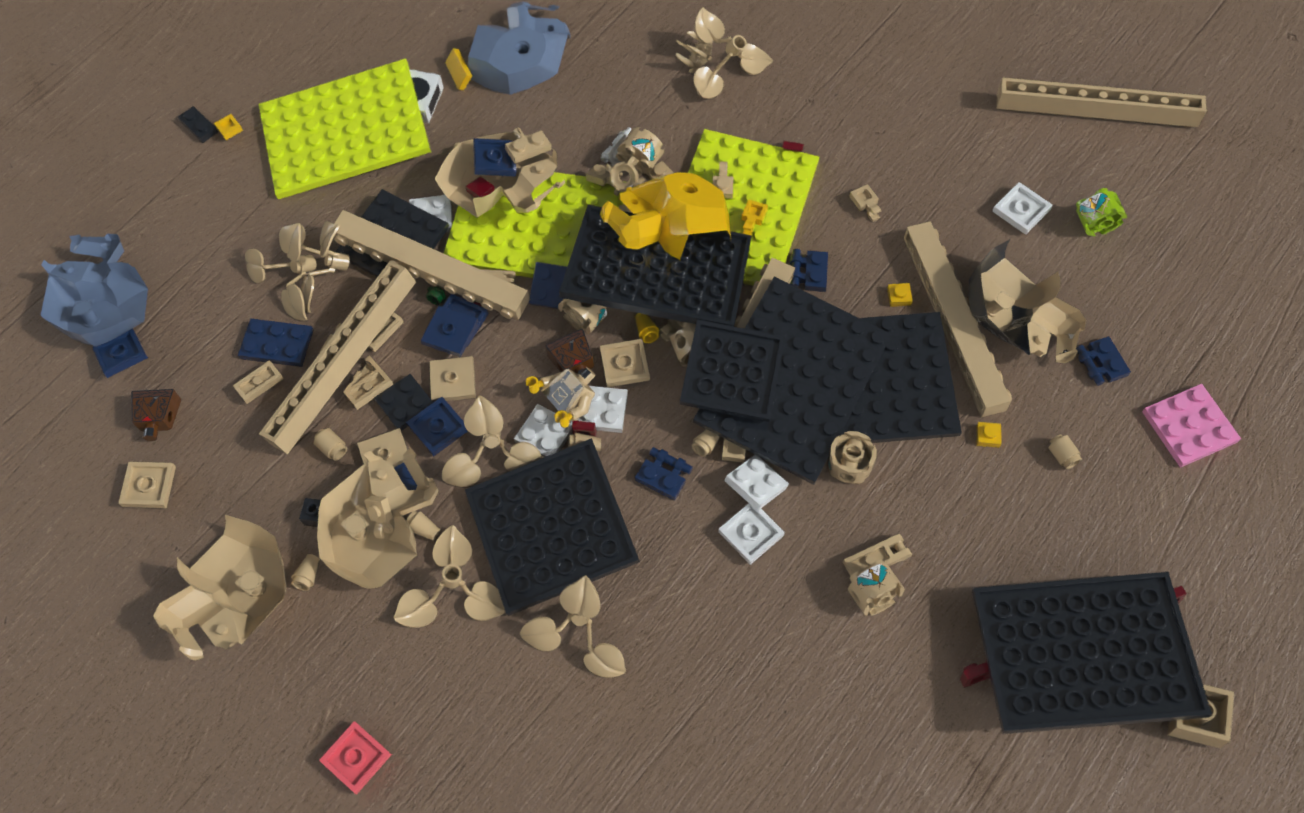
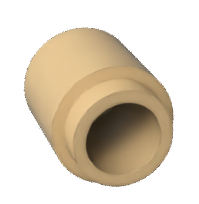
(330, 444)
(1065, 451)

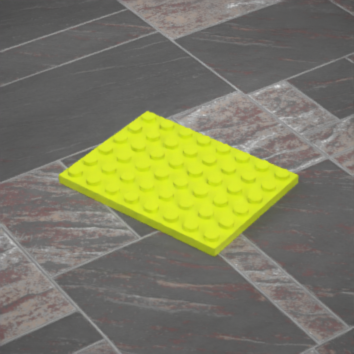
(343, 128)
(765, 176)
(518, 240)

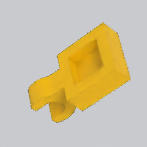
(753, 214)

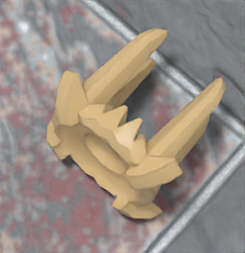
(701, 49)
(615, 172)

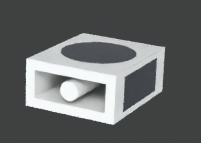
(428, 90)

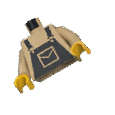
(566, 392)

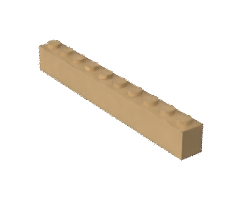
(1101, 102)
(432, 265)
(957, 320)
(337, 358)

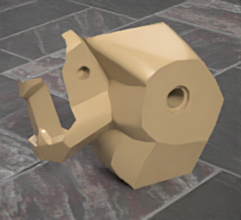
(458, 172)
(347, 533)
(229, 589)

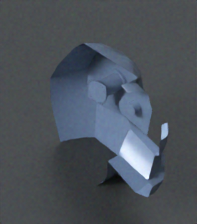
(519, 55)
(93, 299)

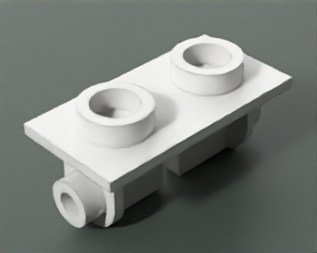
(609, 154)

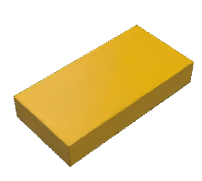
(458, 69)

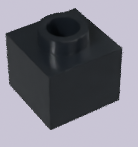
(307, 515)

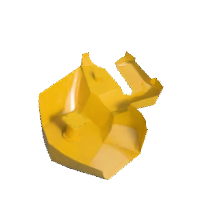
(668, 212)

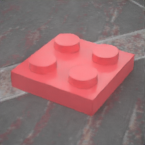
(355, 757)

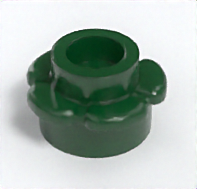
(435, 295)

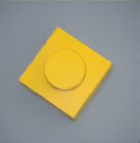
(228, 126)
(899, 294)
(989, 434)

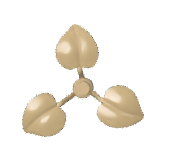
(753, 59)
(291, 244)
(332, 260)
(485, 420)
(450, 552)
(582, 603)

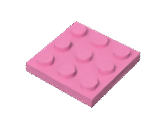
(1191, 425)

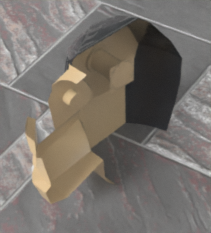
(1020, 310)

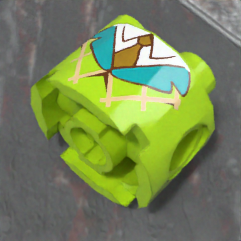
(1101, 212)

